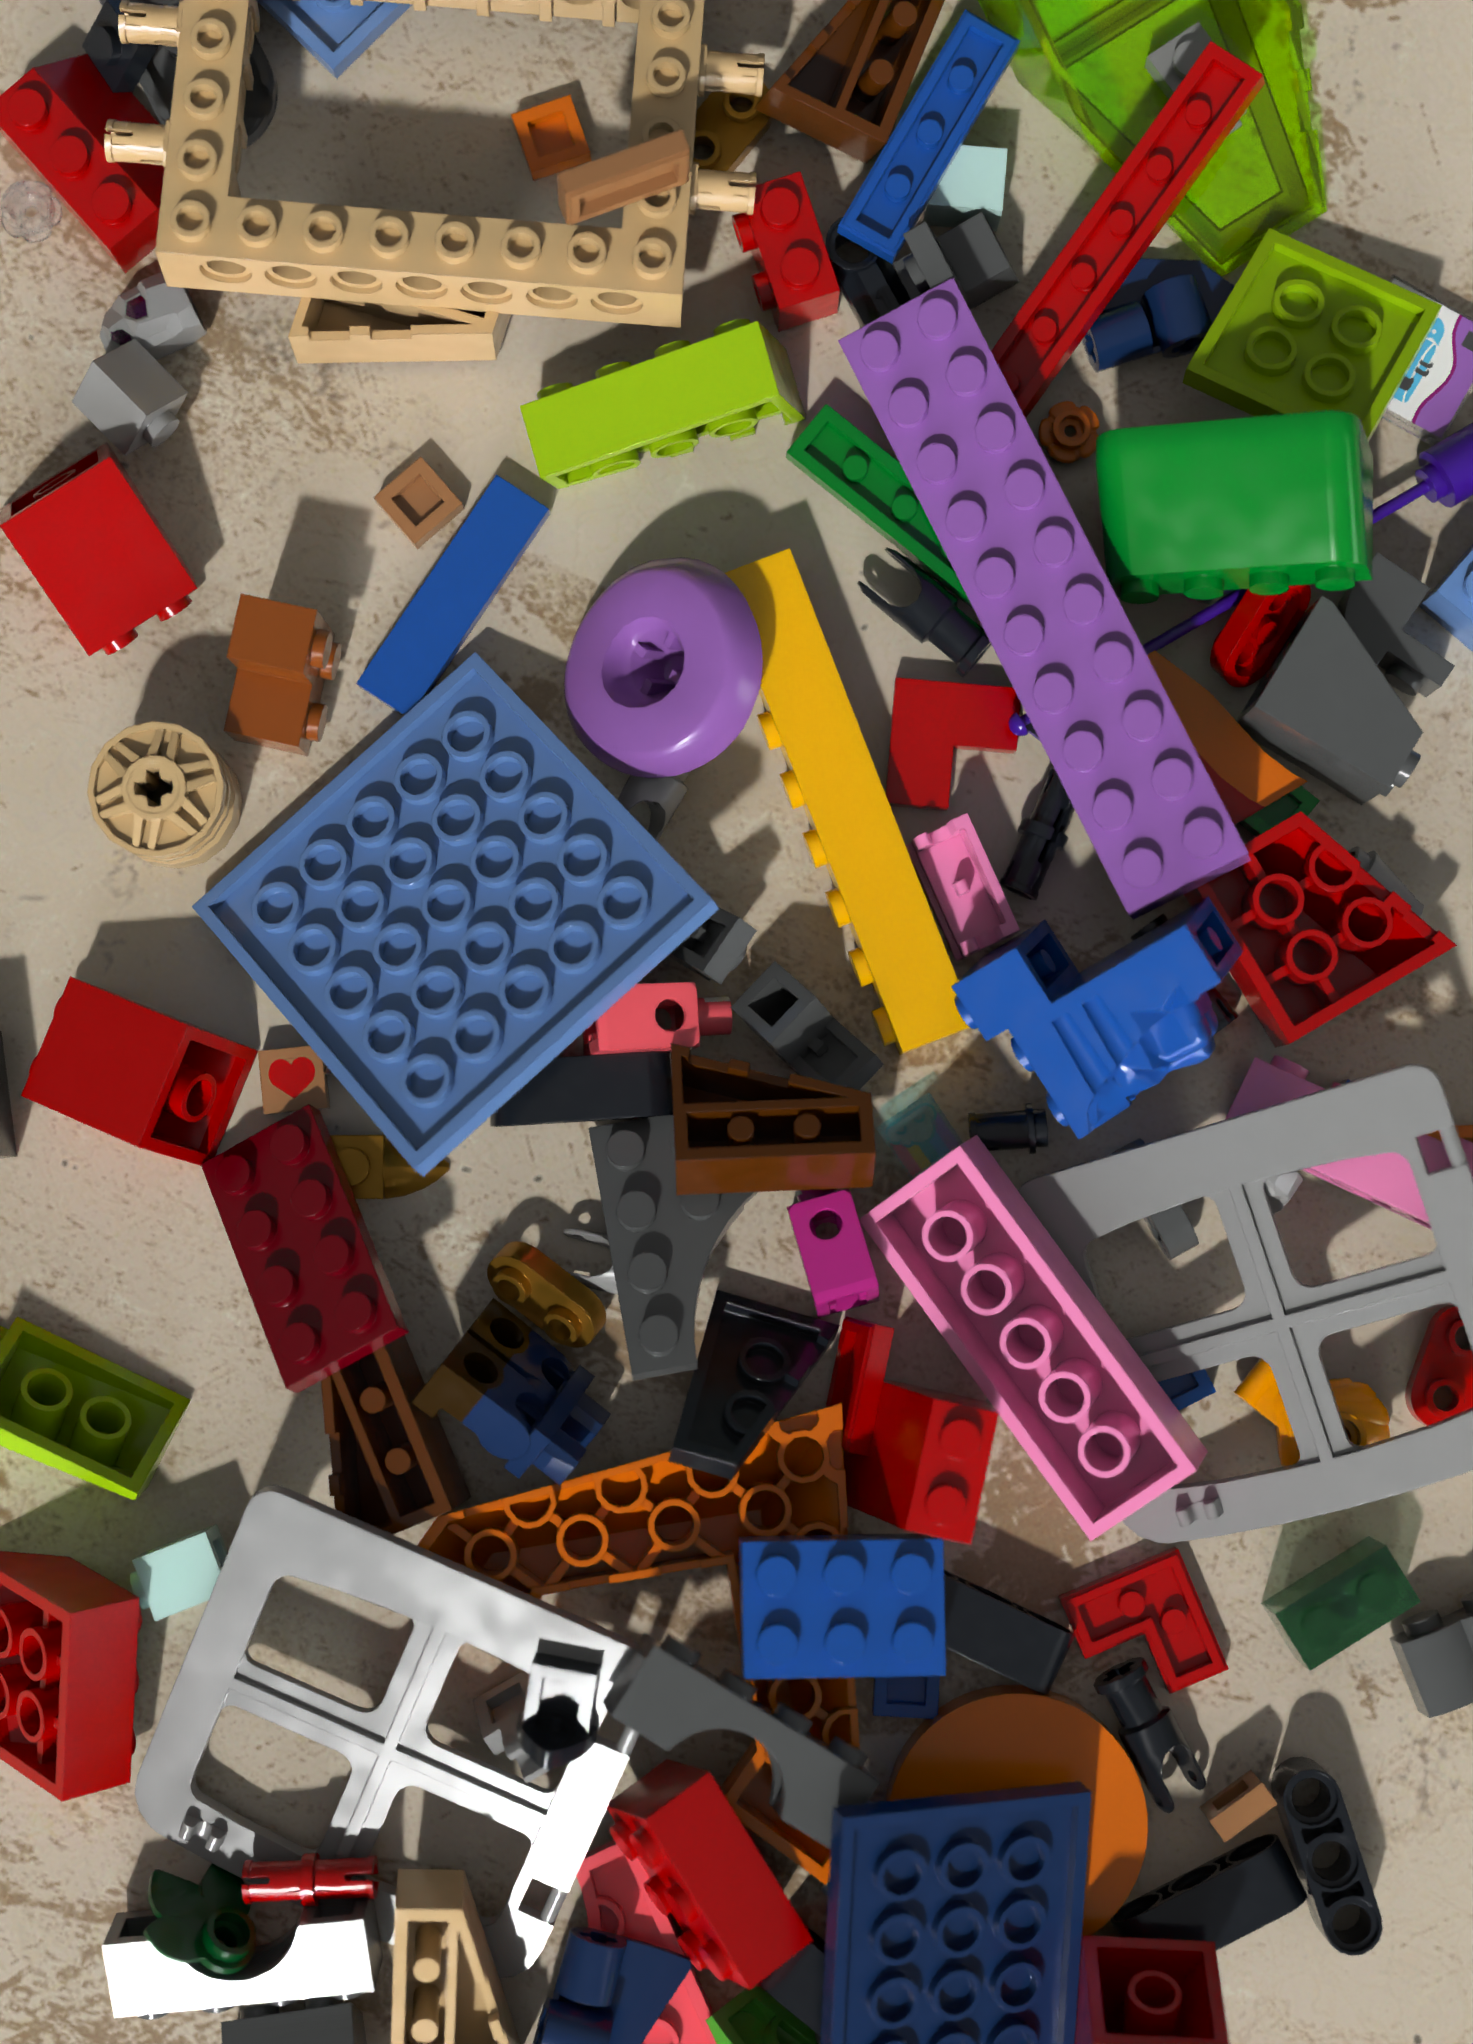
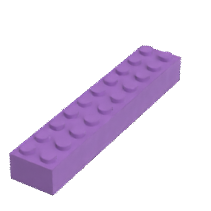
(1044, 601)

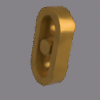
(728, 131)
(546, 1294)

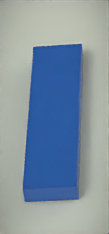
(928, 136)
(454, 596)

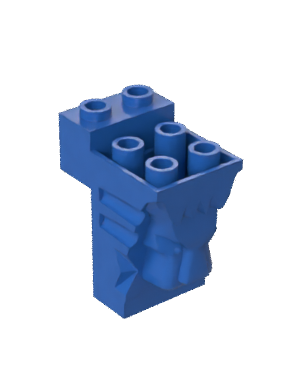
(1114, 1024)

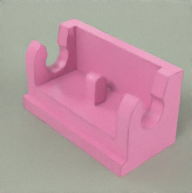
(962, 887)

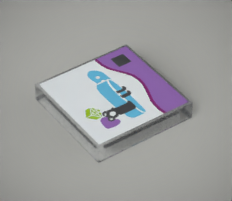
(1438, 376)

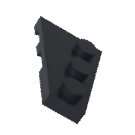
(744, 1379)

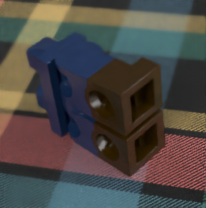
(516, 1395)

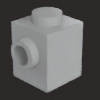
(130, 398)

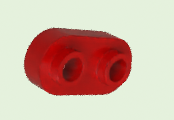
(1257, 634)
(1440, 1364)

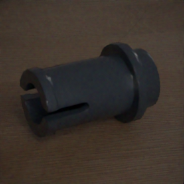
(1011, 1129)

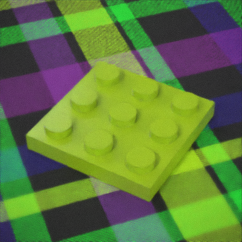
(1310, 336)

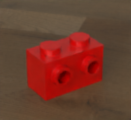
(789, 253)

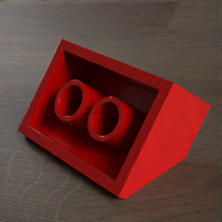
(58, 127)

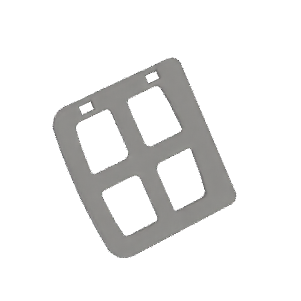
(1280, 1314)
(392, 1741)

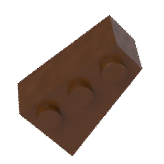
(855, 75)
(766, 1131)
(385, 1451)

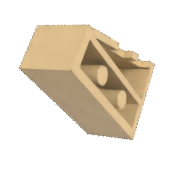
(392, 333)
(443, 1965)

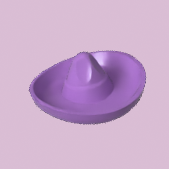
(664, 668)

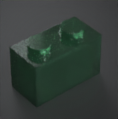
(1340, 1602)

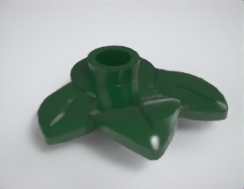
(197, 1916)

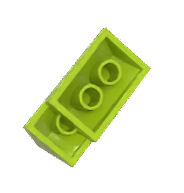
(82, 1411)

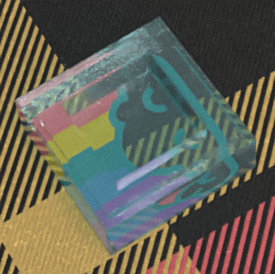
(919, 1136)

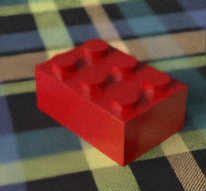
(707, 1874)

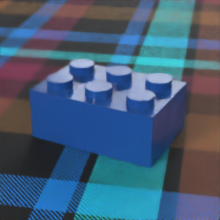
(841, 1606)

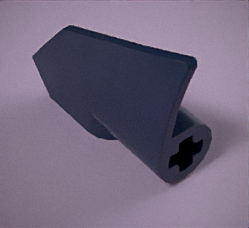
(1157, 310)
(609, 1989)

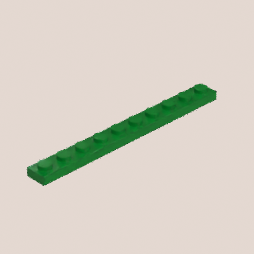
(881, 495)

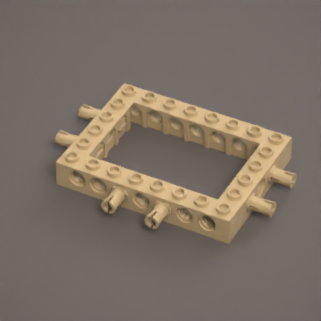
(408, 258)

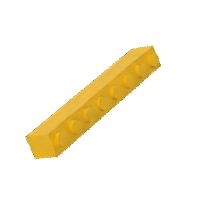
(847, 813)

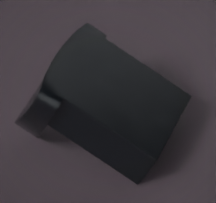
(558, 1710)

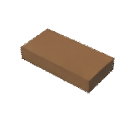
(624, 177)

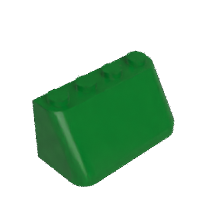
(1236, 505)

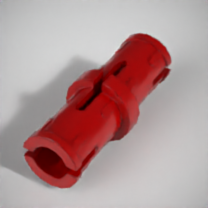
(310, 1879)

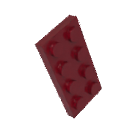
(304, 1249)

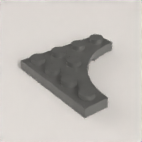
(656, 1240)

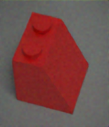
(98, 551)
(138, 1073)
(924, 1461)
(1149, 1992)

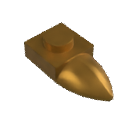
(379, 1169)

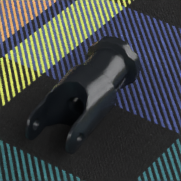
(936, 619)
(1147, 1728)

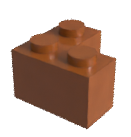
(280, 676)

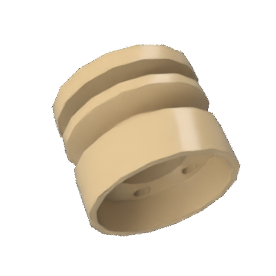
(190, 821)

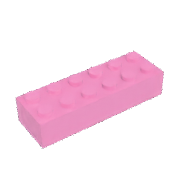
(1034, 1338)

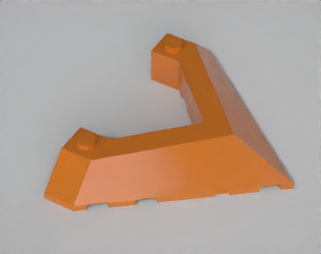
(670, 1519)

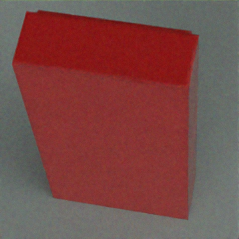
(859, 1379)

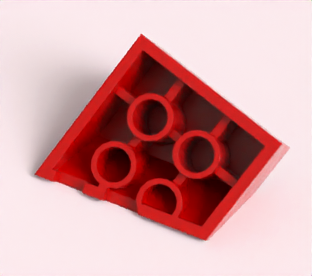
(1313, 929)
(66, 1674)

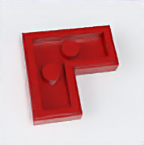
(931, 722)
(1151, 1601)

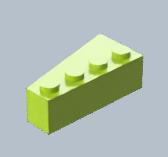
(662, 404)

